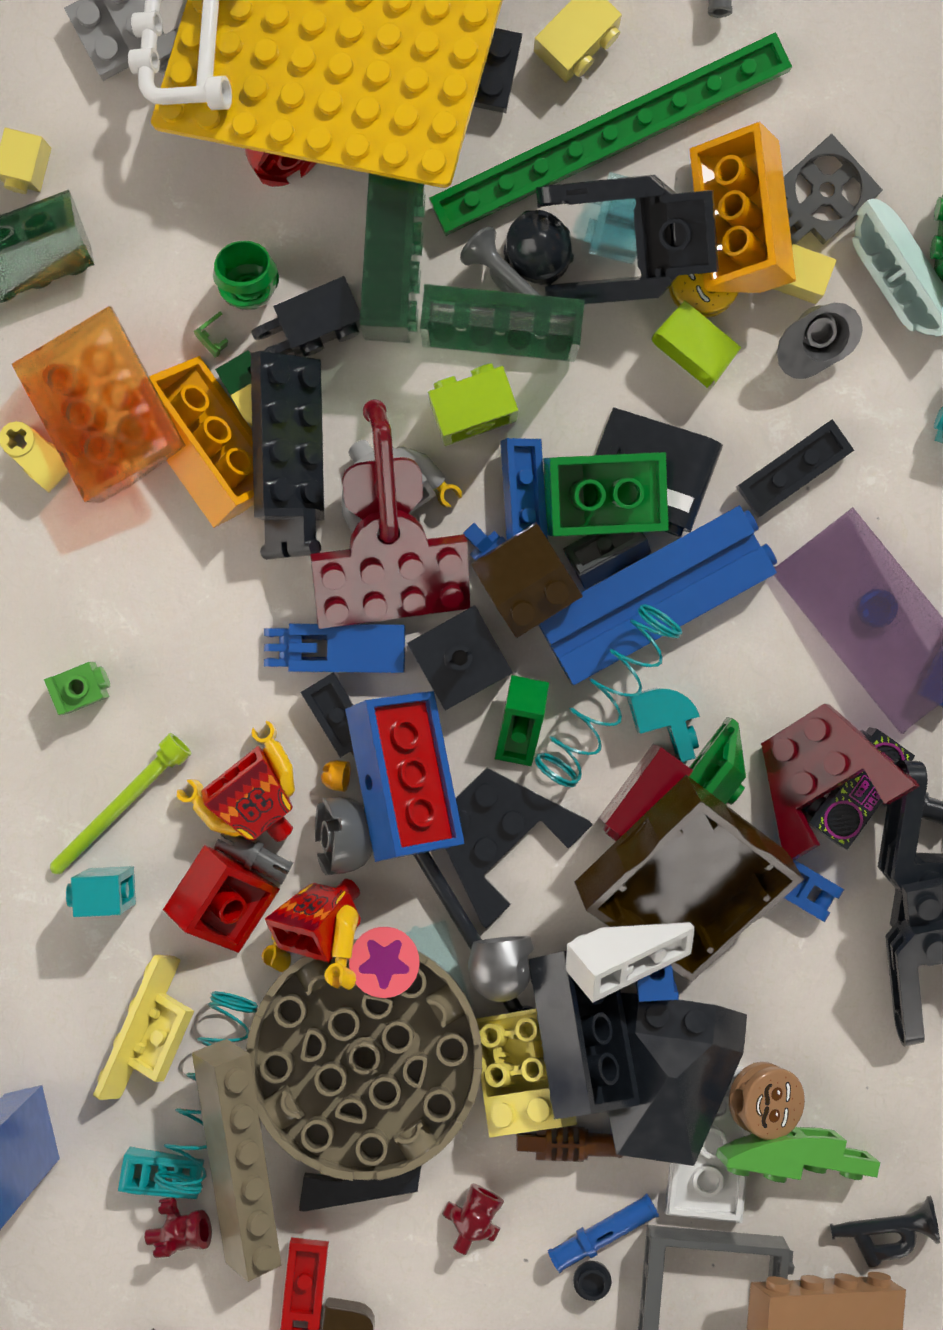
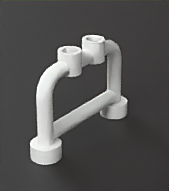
(146, 62)

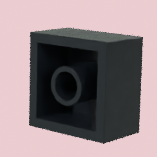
(460, 657)

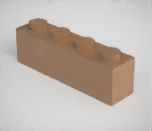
(827, 1303)

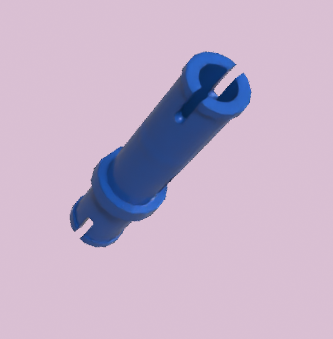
(589, 1241)

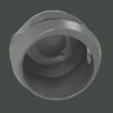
(500, 967)

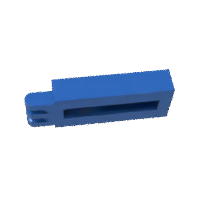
(349, 648)

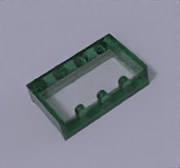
(501, 322)

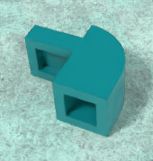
(669, 708)

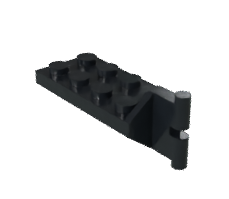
(287, 452)

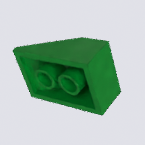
(606, 494)

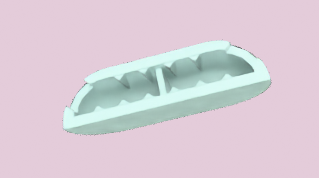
(899, 267)

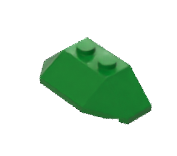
(721, 763)

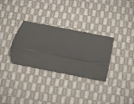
(603, 555)

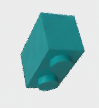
(102, 891)

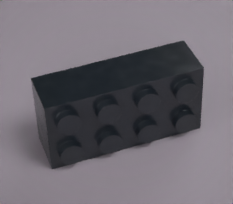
(582, 1043)

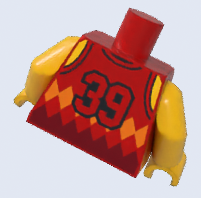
(249, 794)
(317, 925)

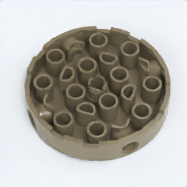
(354, 1117)

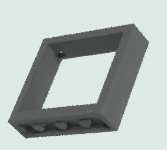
(662, 1236)

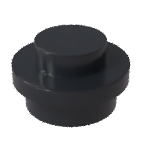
(592, 1280)

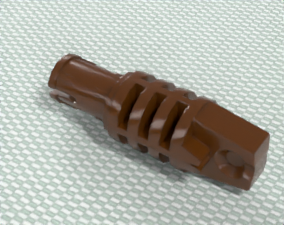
(566, 1144)

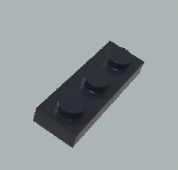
(795, 468)

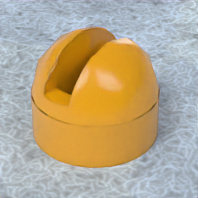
(336, 775)

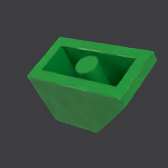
(522, 720)

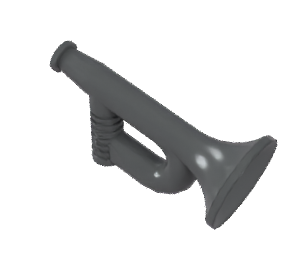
(482, 250)

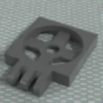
(800, 213)

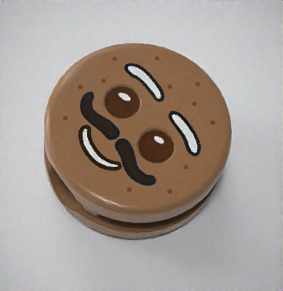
(766, 1100)

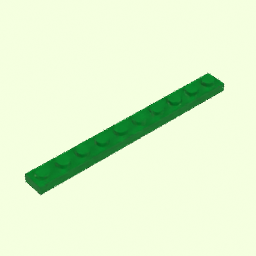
(610, 133)

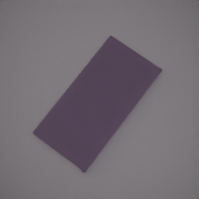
(870, 617)

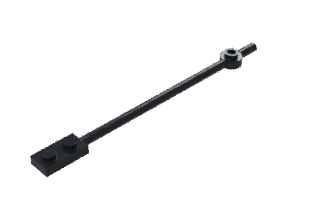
(328, 703)

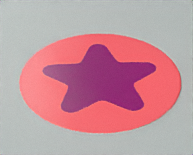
(384, 962)

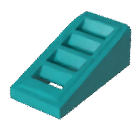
(148, 1158)

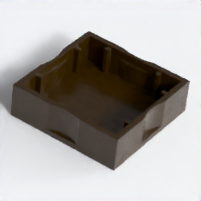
(692, 865)

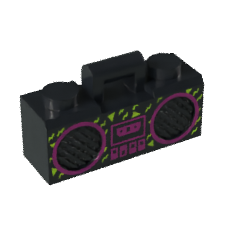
(849, 807)

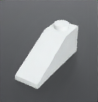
(624, 954)

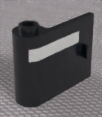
(688, 460)

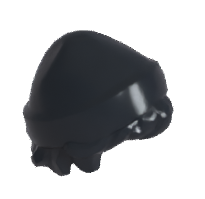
(538, 247)

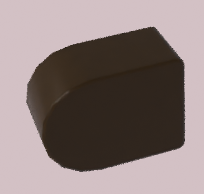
(347, 1315)

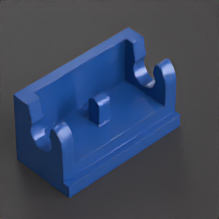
(658, 986)

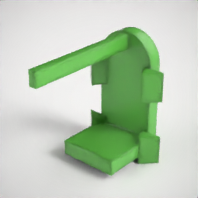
(203, 335)

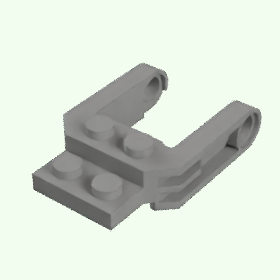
(108, 33)

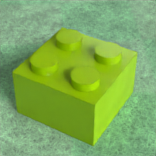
(473, 404)

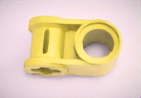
(37, 458)

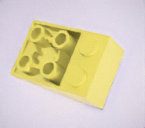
(515, 1075)

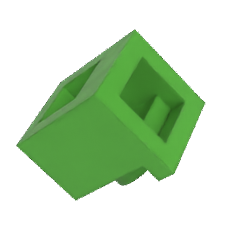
(62, 691)

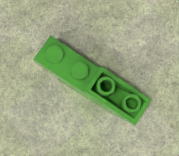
(802, 1148)

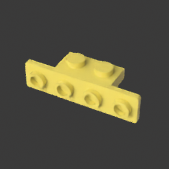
(149, 1033)

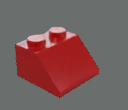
(220, 900)

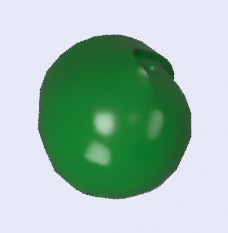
(245, 275)

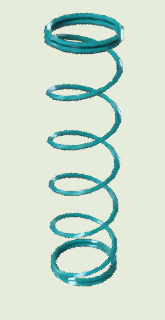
(662, 630)
(218, 999)

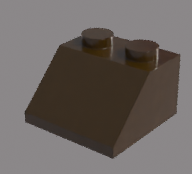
(526, 580)

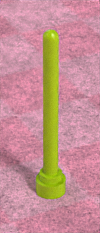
(171, 752)

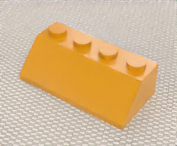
(749, 210)
(218, 440)

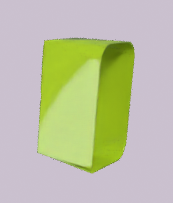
(696, 344)

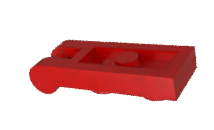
(304, 1283)

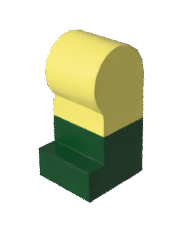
(237, 380)

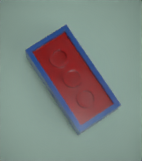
(404, 775)

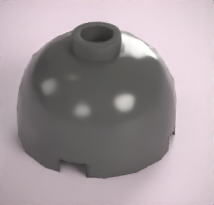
(343, 835)

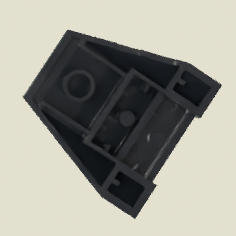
(682, 1071)

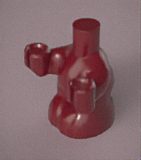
(475, 1217)
(179, 1231)

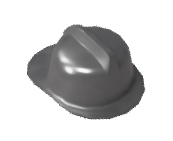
(819, 339)

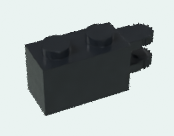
(313, 319)

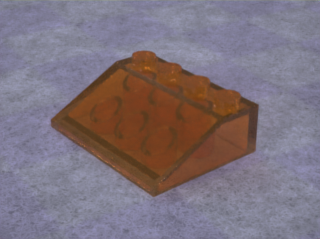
(99, 406)

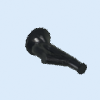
(921, 1220)

